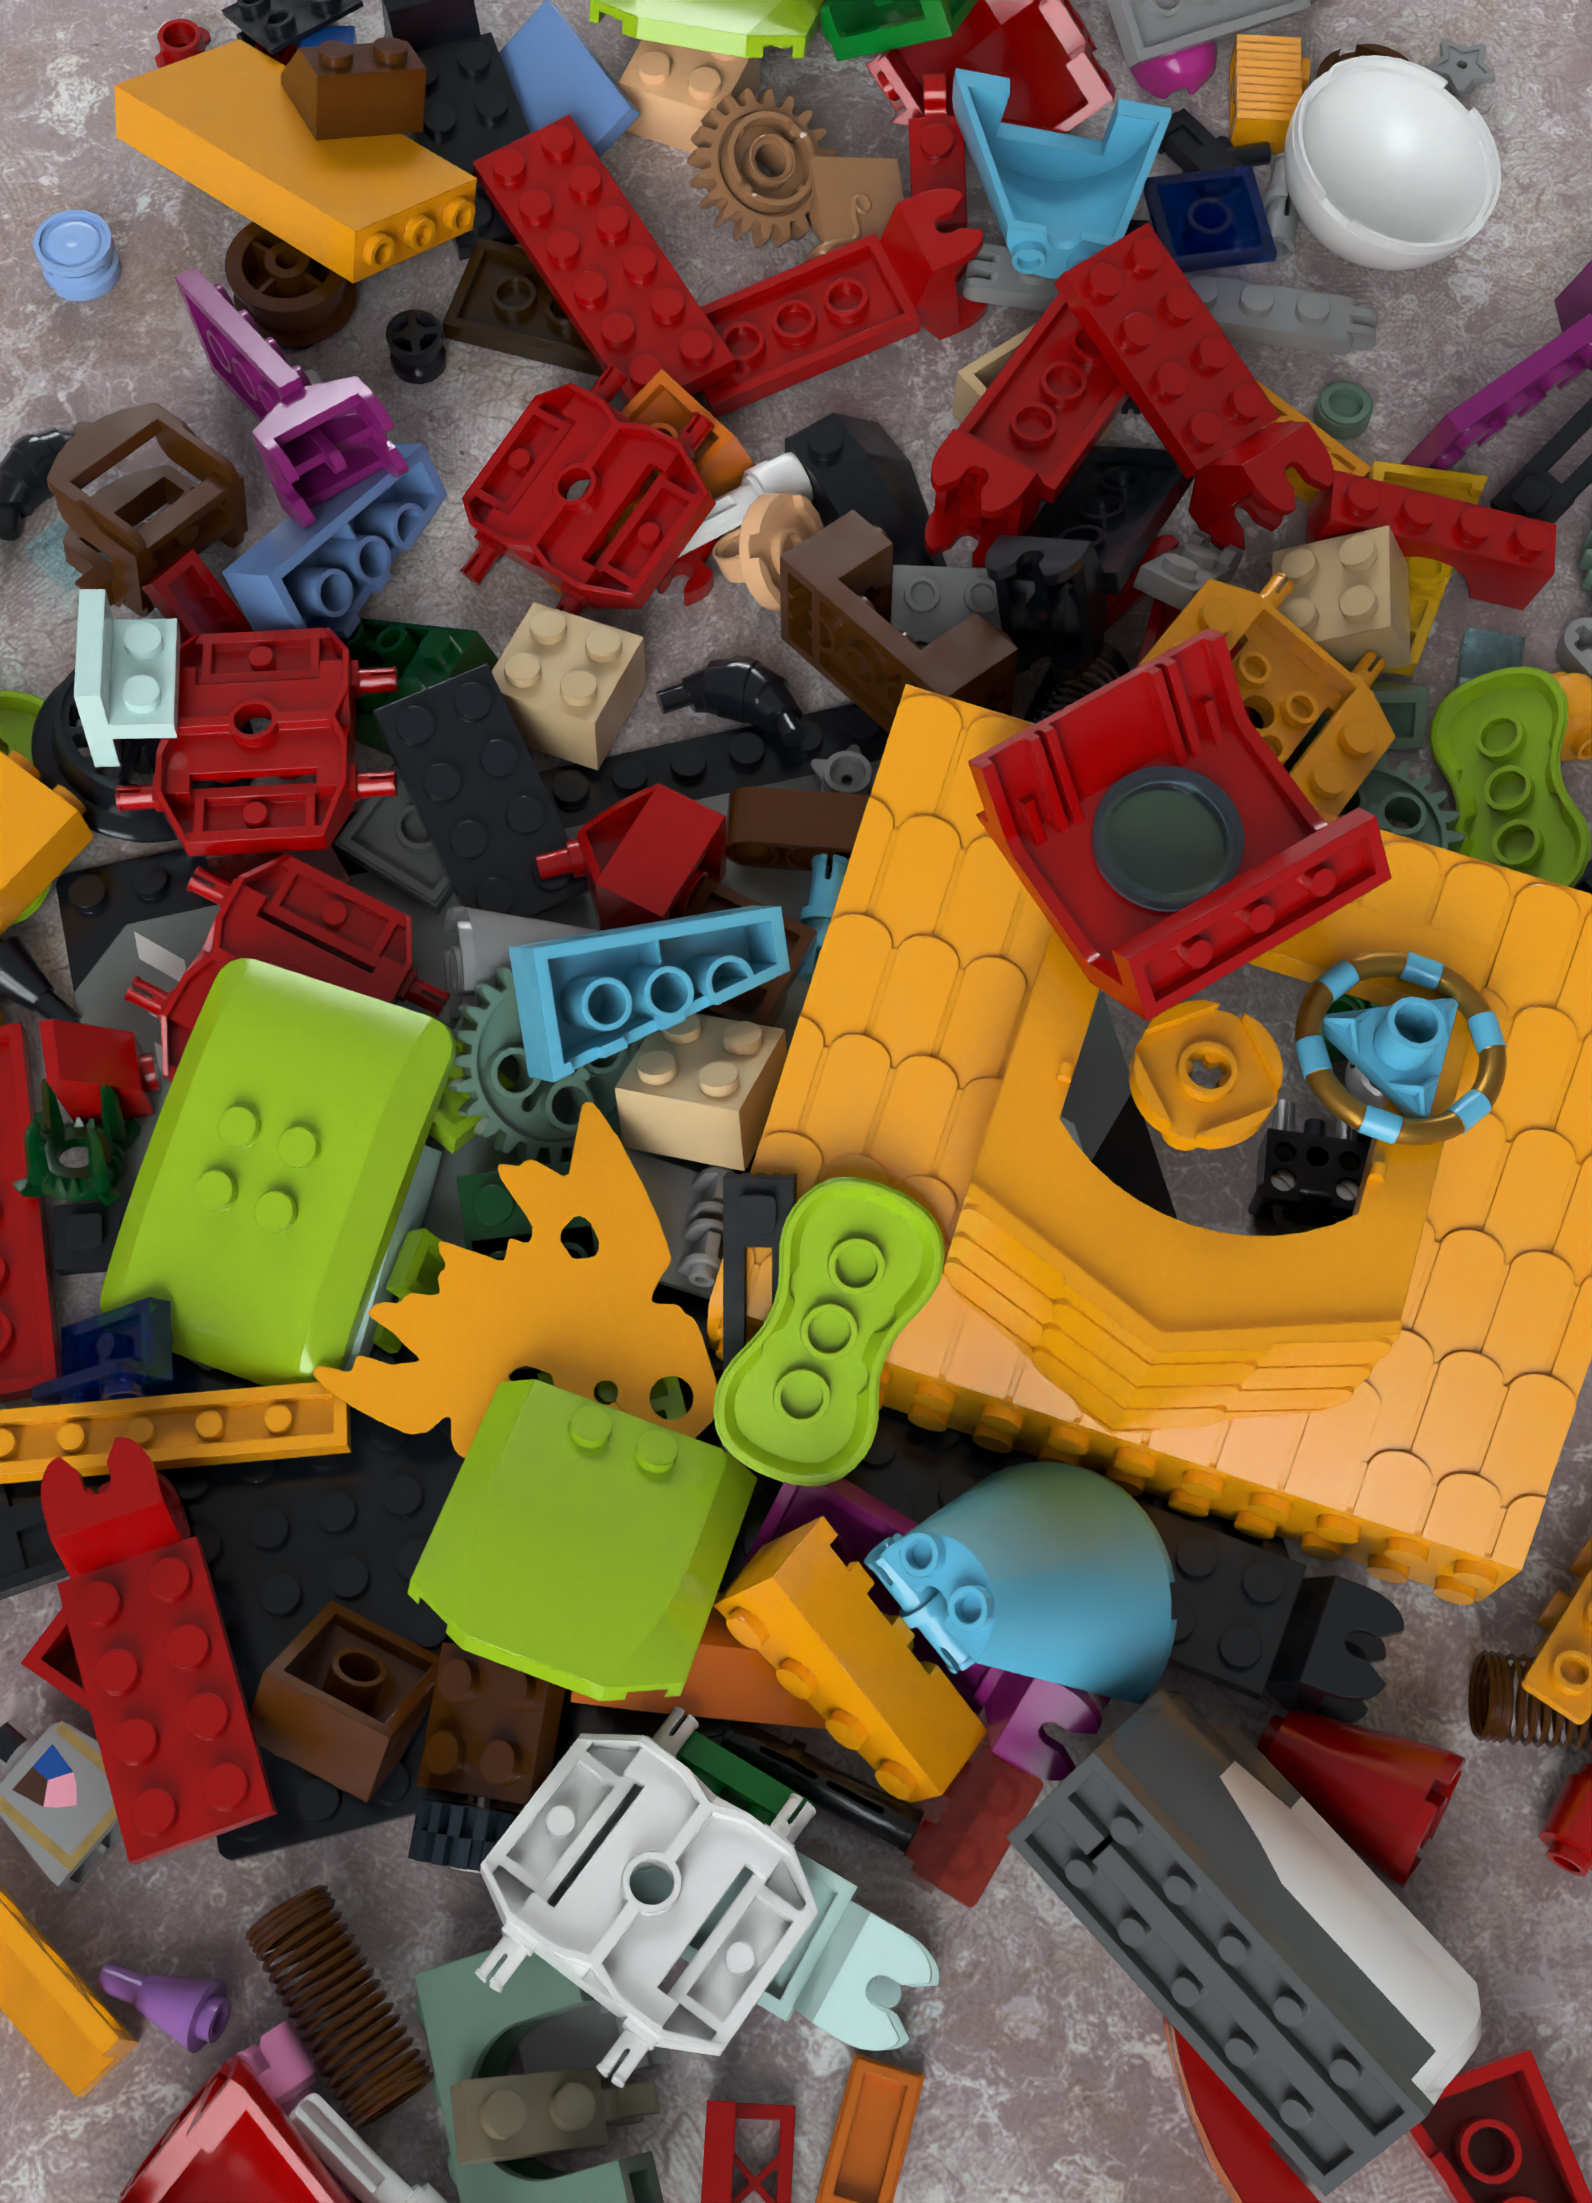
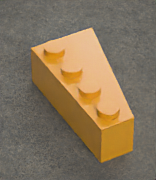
(851, 1662)

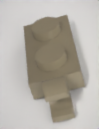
(542, 2114)

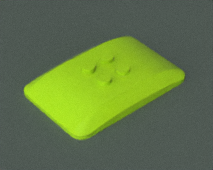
(279, 1171)

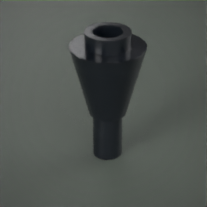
(27, 985)

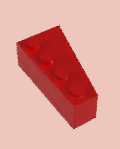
(1499, 2137)

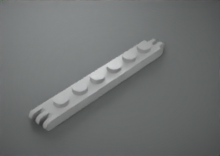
(1239, 307)

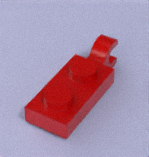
(937, 149)

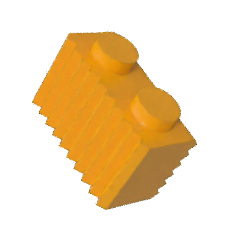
(1265, 88)

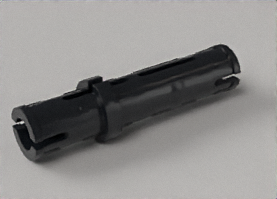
(825, 1784)

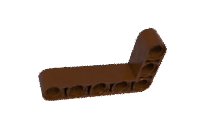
(791, 826)

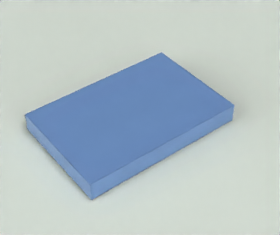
(561, 76)

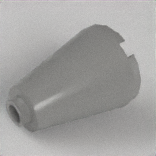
(483, 947)

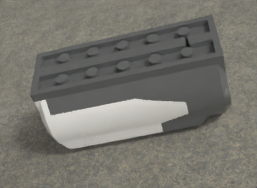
(1257, 1935)

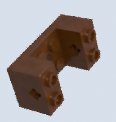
(839, 622)

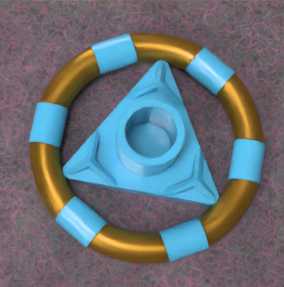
(1399, 1048)

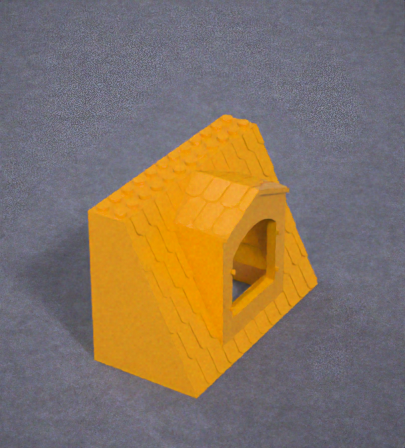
(1327, 1386)

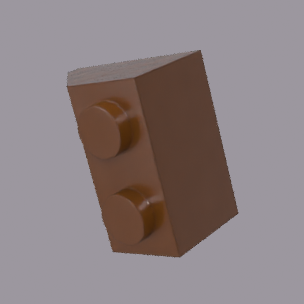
(357, 88)
(344, 1700)

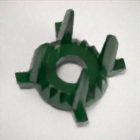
(105, 1147)

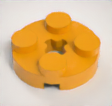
(1187, 1111)

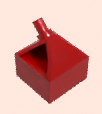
(644, 857)

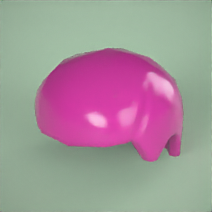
(1177, 71)

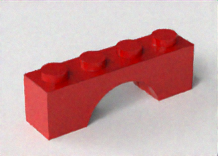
(1496, 551)

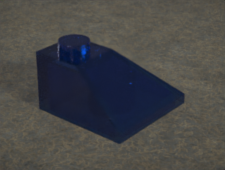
(1210, 218)

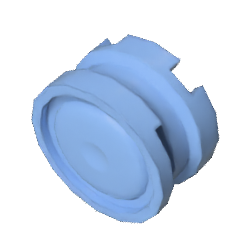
(77, 255)

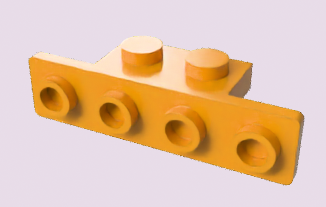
(1564, 1659)

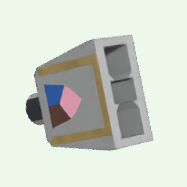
(58, 1800)

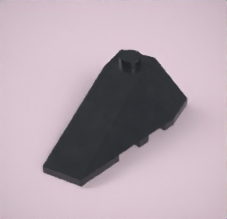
(863, 470)

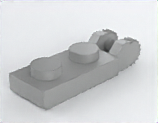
(1184, 570)

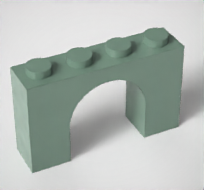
(474, 2037)

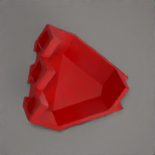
(1030, 41)

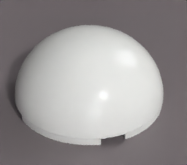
(1389, 164)

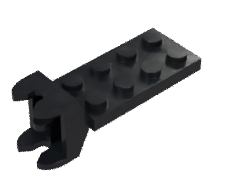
(467, 96)
(1078, 552)
(1261, 1625)

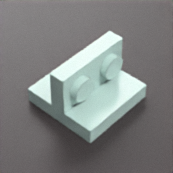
(124, 677)

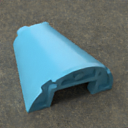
(1054, 190)
(1049, 1578)

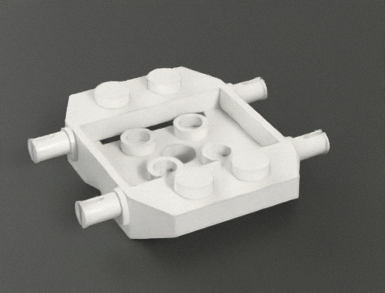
(626, 1947)

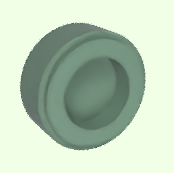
(1343, 410)

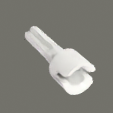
(773, 475)
(352, 2159)

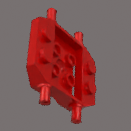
(572, 437)
(309, 694)
(310, 906)

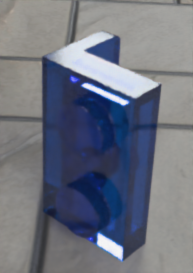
(113, 1355)

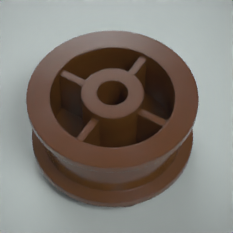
(286, 290)

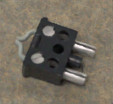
(1307, 1174)

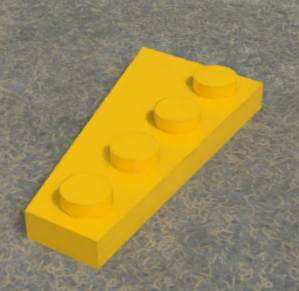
(1427, 576)

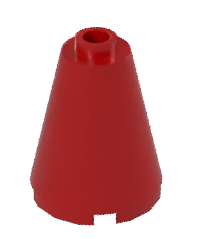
(1366, 1784)

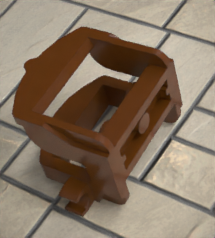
(106, 520)

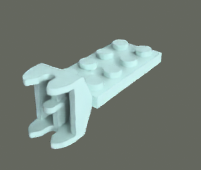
(839, 1972)

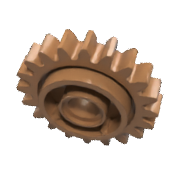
(727, 154)

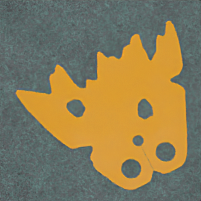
(542, 1308)

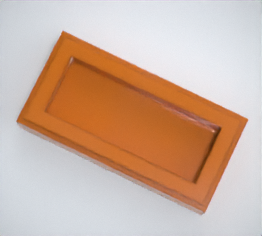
(870, 2133)

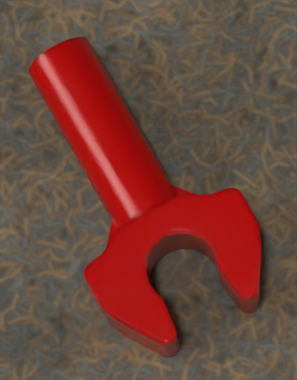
(694, 566)

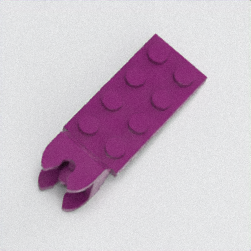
(1519, 388)
(308, 434)
(1013, 1702)

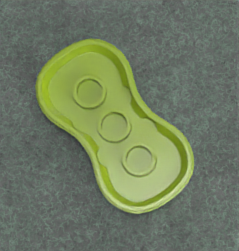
(1501, 755)
(849, 1281)

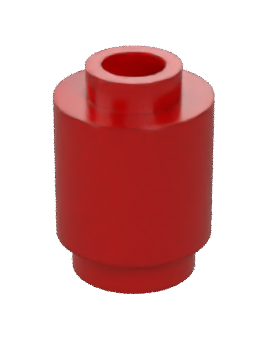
(1569, 1824)

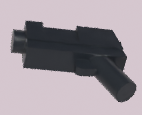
(1198, 150)

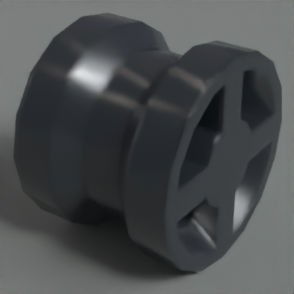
(405, 338)

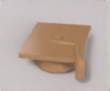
(851, 199)

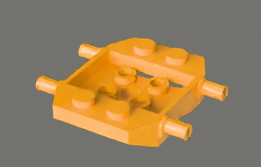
(1291, 686)

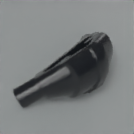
(25, 476)
(741, 692)

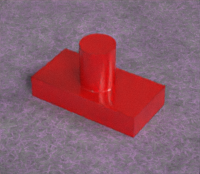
(195, 598)

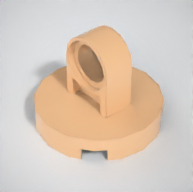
(769, 530)

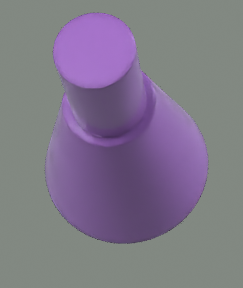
(183, 2007)

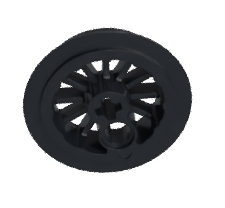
(58, 760)

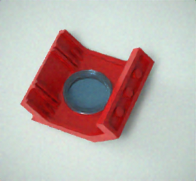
(1168, 830)

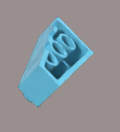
(614, 986)

